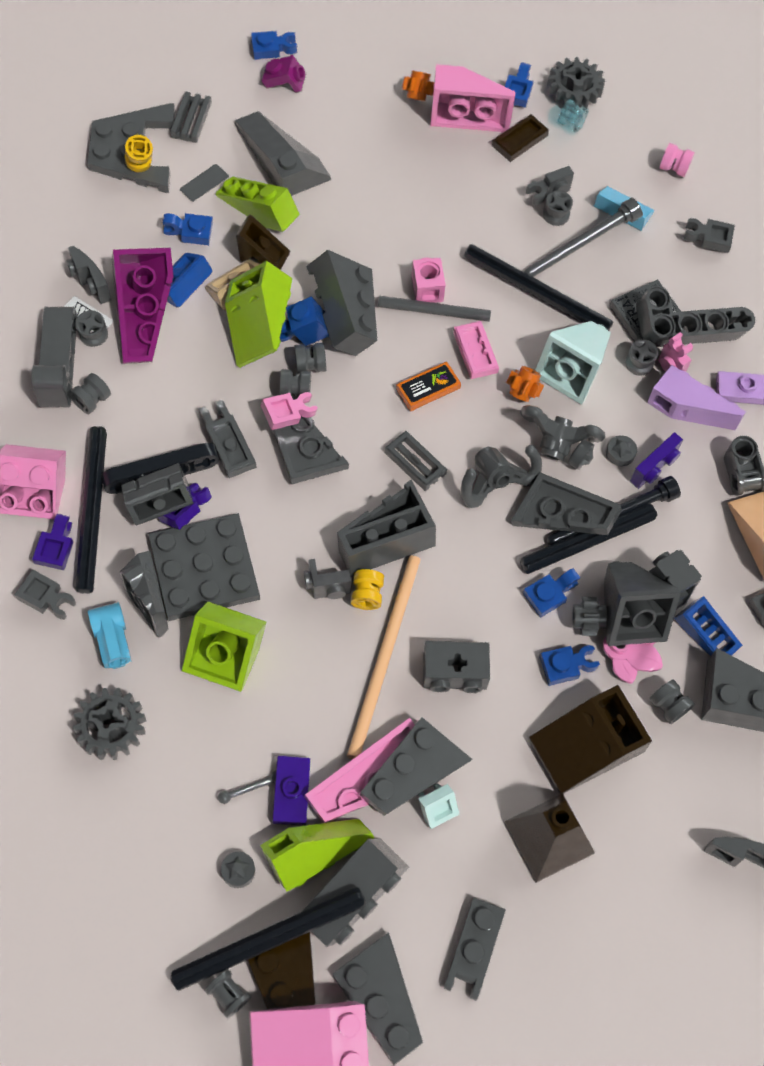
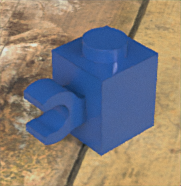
(304, 322)

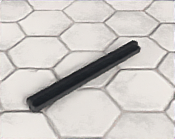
(583, 541)

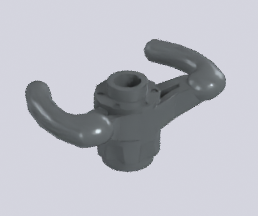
(559, 434)
(497, 473)

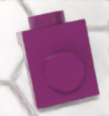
(284, 71)

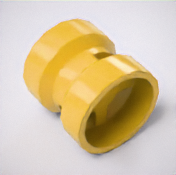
(140, 159)
(367, 589)

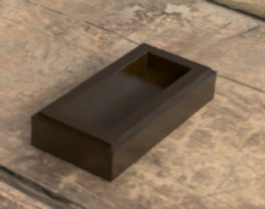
(520, 138)

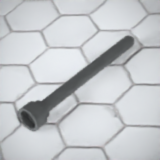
(629, 211)

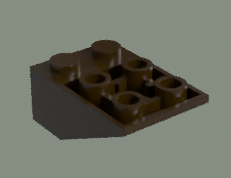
(590, 740)

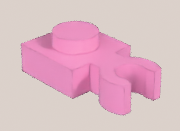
(675, 354)
(284, 411)

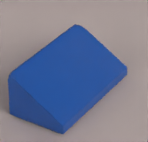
(188, 275)

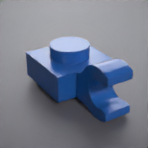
(521, 85)
(193, 229)
(549, 594)

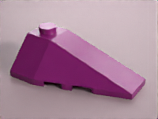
(141, 294)

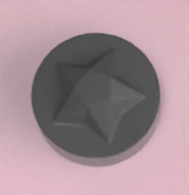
(621, 450)
(582, 454)
(238, 869)

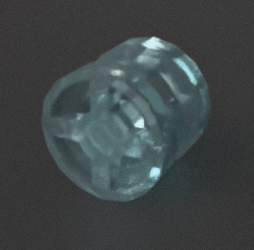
(573, 116)

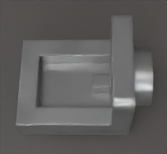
(330, 585)

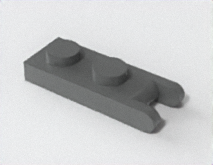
(476, 945)

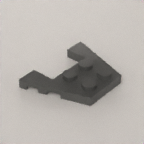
(109, 142)

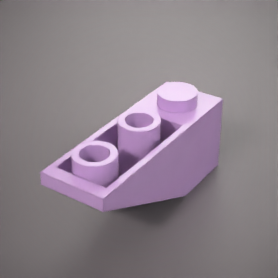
(690, 401)

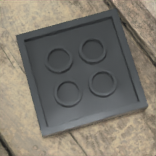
(204, 565)

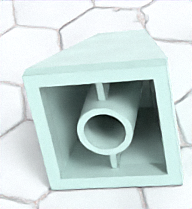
(573, 358)

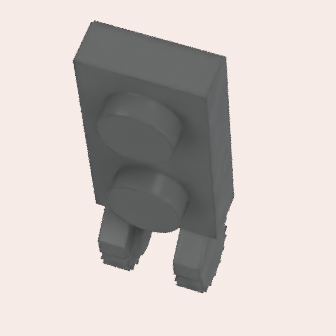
(228, 441)

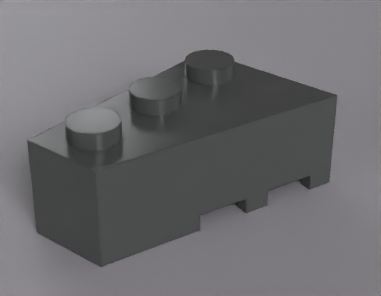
(388, 532)
(733, 693)
(372, 870)

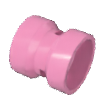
(683, 160)

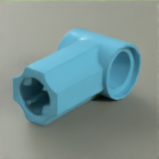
(109, 628)

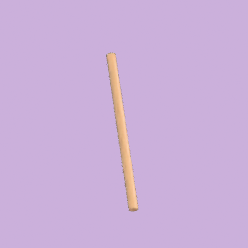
(383, 657)

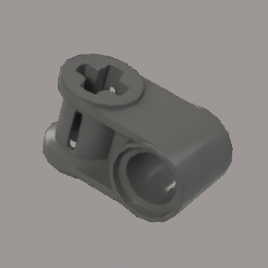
(744, 472)

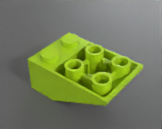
(257, 311)

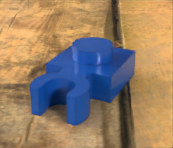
(269, 45)
(564, 666)

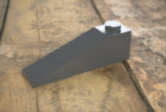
(280, 155)

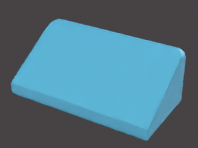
(610, 200)

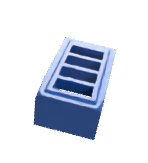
(700, 636)

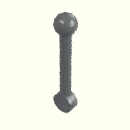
(225, 796)

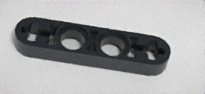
(190, 459)

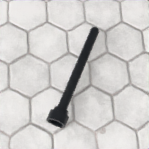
(665, 490)

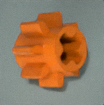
(418, 85)
(525, 383)

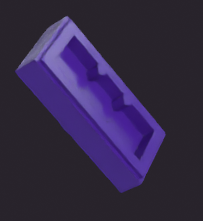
(290, 789)

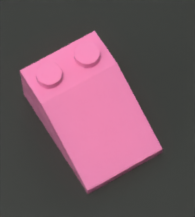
(470, 101)
(310, 1035)

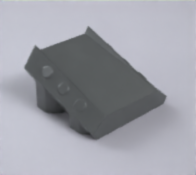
(143, 588)

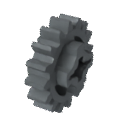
(576, 82)
(110, 710)

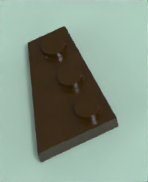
(286, 974)

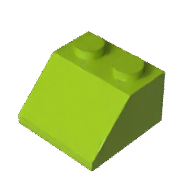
(223, 645)

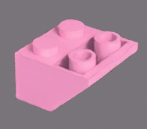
(31, 481)

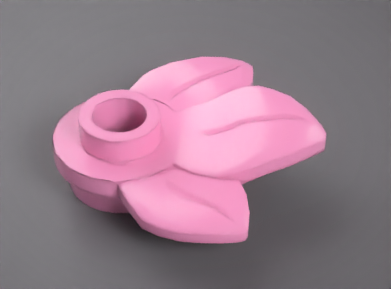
(633, 659)

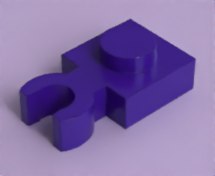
(183, 516)

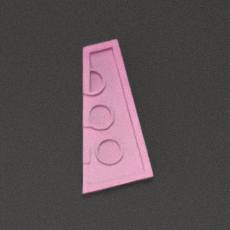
(340, 791)

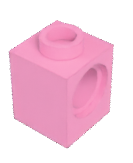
(428, 289)

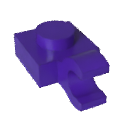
(55, 547)

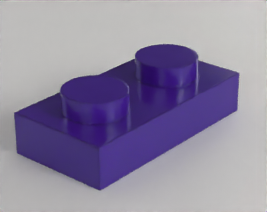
(650, 468)

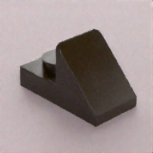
(257, 241)

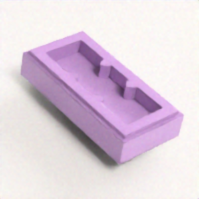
(740, 387)

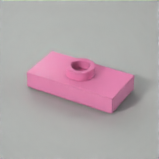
(476, 350)

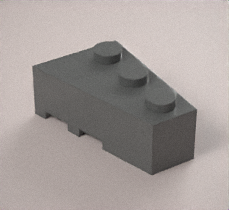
(348, 301)

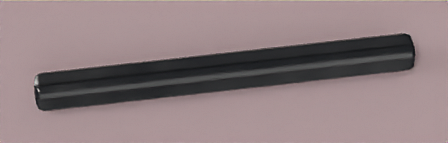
(535, 287)
(91, 510)
(267, 939)

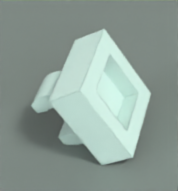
(438, 805)

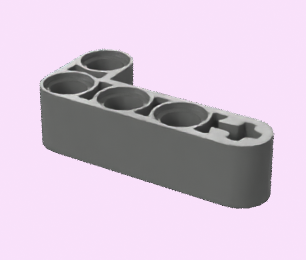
(695, 321)
(54, 374)

